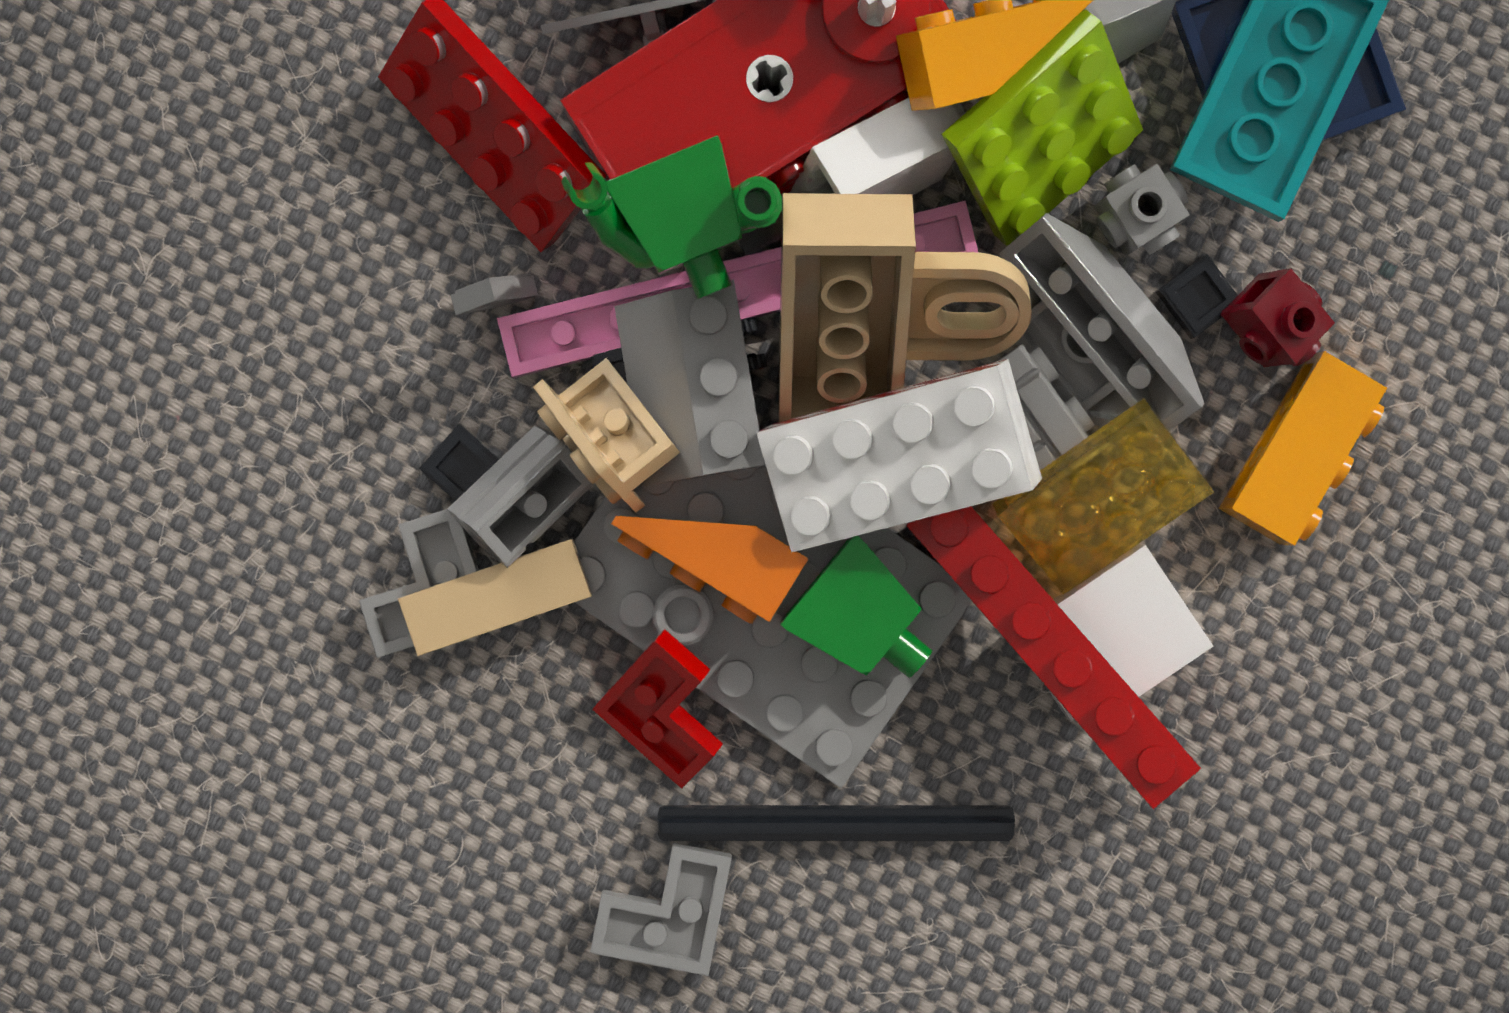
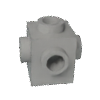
(1125, 224)

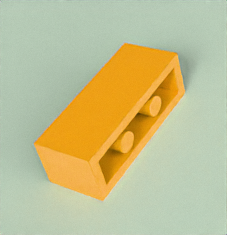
(1305, 449)

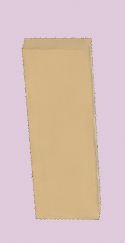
(495, 597)

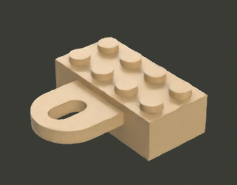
(867, 302)

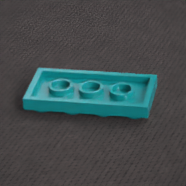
(1275, 99)

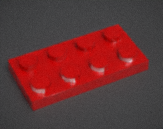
(487, 122)

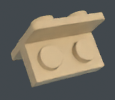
(608, 432)

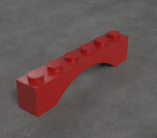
(1057, 652)

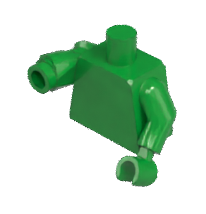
(678, 213)

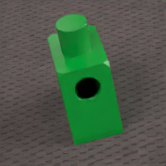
(859, 613)

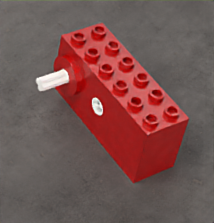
(704, 77)

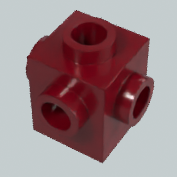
(1278, 319)

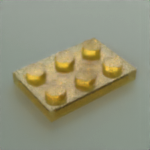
(1104, 497)

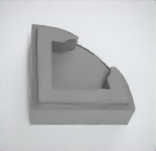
(494, 293)

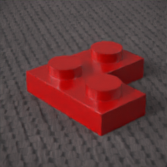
(649, 714)

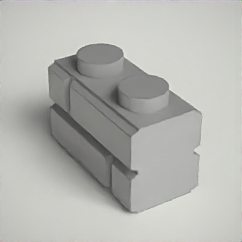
(1050, 421)
(520, 496)

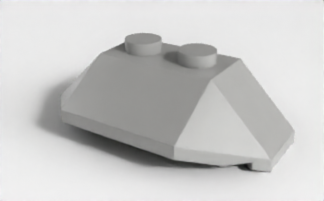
(1100, 328)

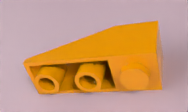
(977, 55)

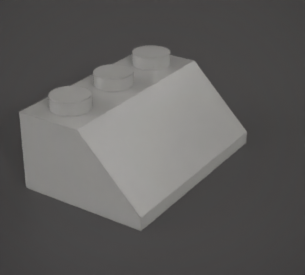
(693, 378)

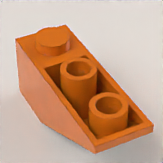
(733, 558)

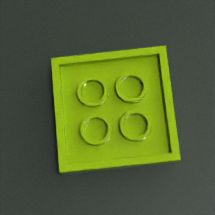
(1045, 129)

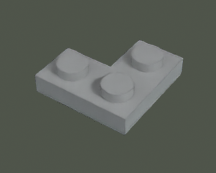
(437, 553)
(669, 932)

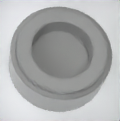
(683, 613)

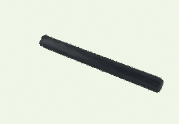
(835, 823)

